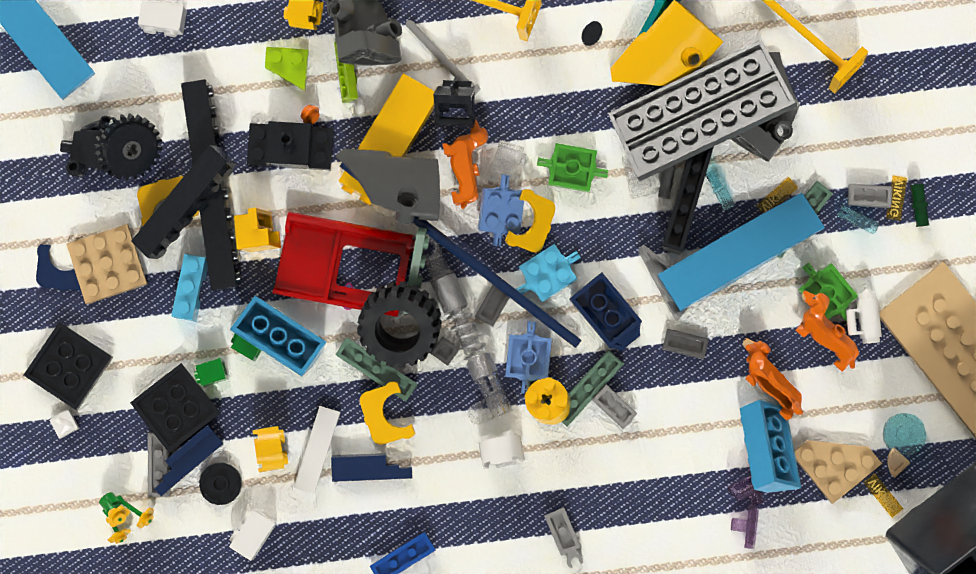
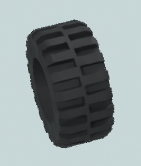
(394, 349)

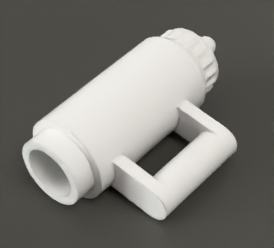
(867, 316)

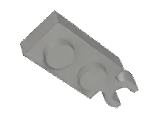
(563, 534)

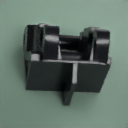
(455, 95)

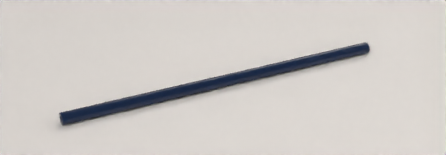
(493, 278)

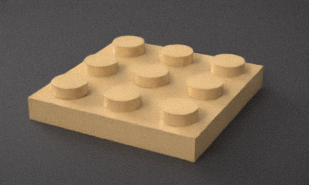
(106, 264)

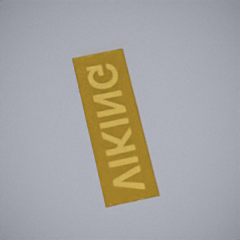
(898, 193)
(777, 196)
(883, 495)

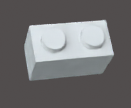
(162, 18)
(252, 534)

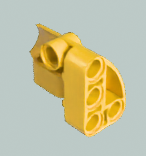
(667, 49)

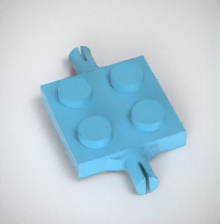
(548, 273)

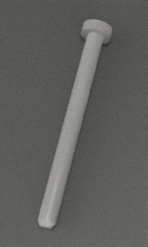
(437, 53)

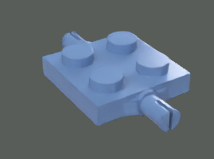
(500, 210)
(528, 357)

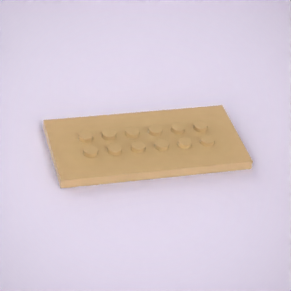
(938, 332)

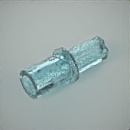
(720, 189)
(858, 219)

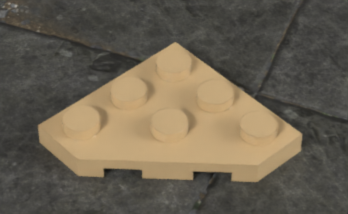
(835, 466)

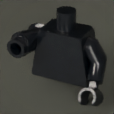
(83, 149)

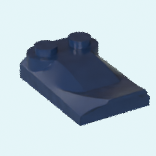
(607, 312)

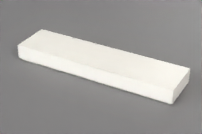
(317, 450)

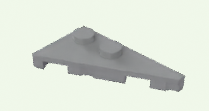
(655, 266)

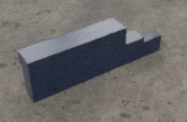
(188, 458)
(366, 467)

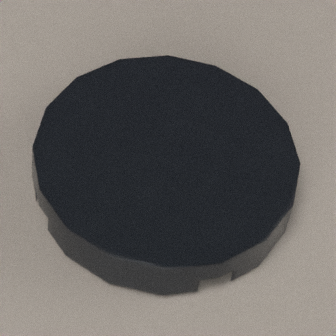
(220, 483)

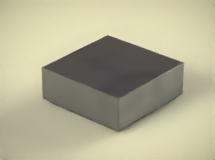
(445, 351)

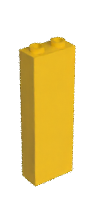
(395, 126)

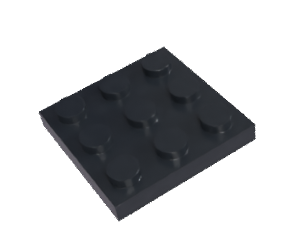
(68, 366)
(175, 408)

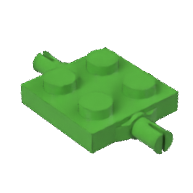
(572, 167)
(833, 285)

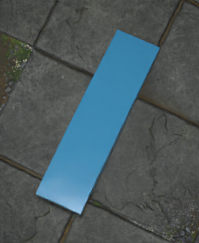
(45, 45)
(740, 252)

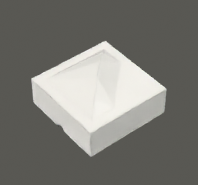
(64, 424)

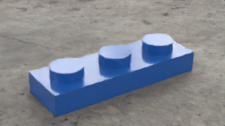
(404, 556)

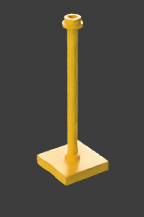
(526, 14)
(845, 68)

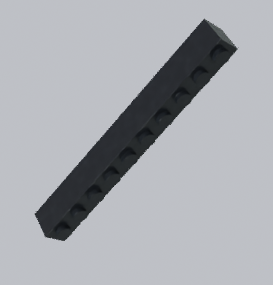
(214, 215)

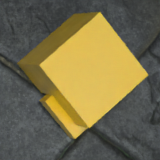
(255, 231)

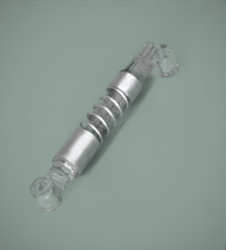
(454, 301)

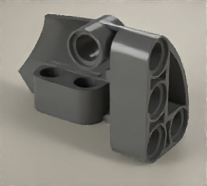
(364, 33)
(764, 139)
(397, 183)

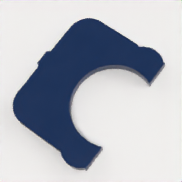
(50, 276)

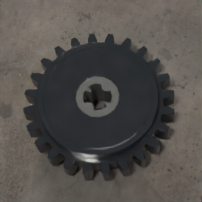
(118, 136)

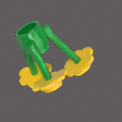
(117, 514)

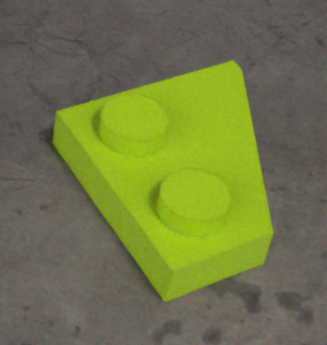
(288, 64)

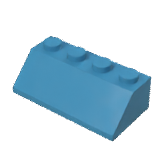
(279, 336)
(769, 448)

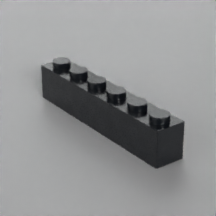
(184, 202)
(685, 202)

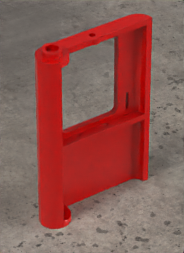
(314, 255)

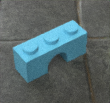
(187, 295)

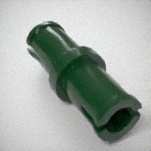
(919, 205)

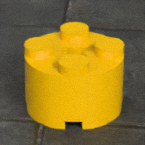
(304, 13)
(539, 409)
(269, 449)

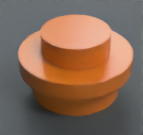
(310, 114)

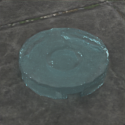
(904, 433)

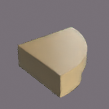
(896, 462)

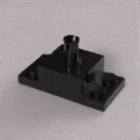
(290, 146)

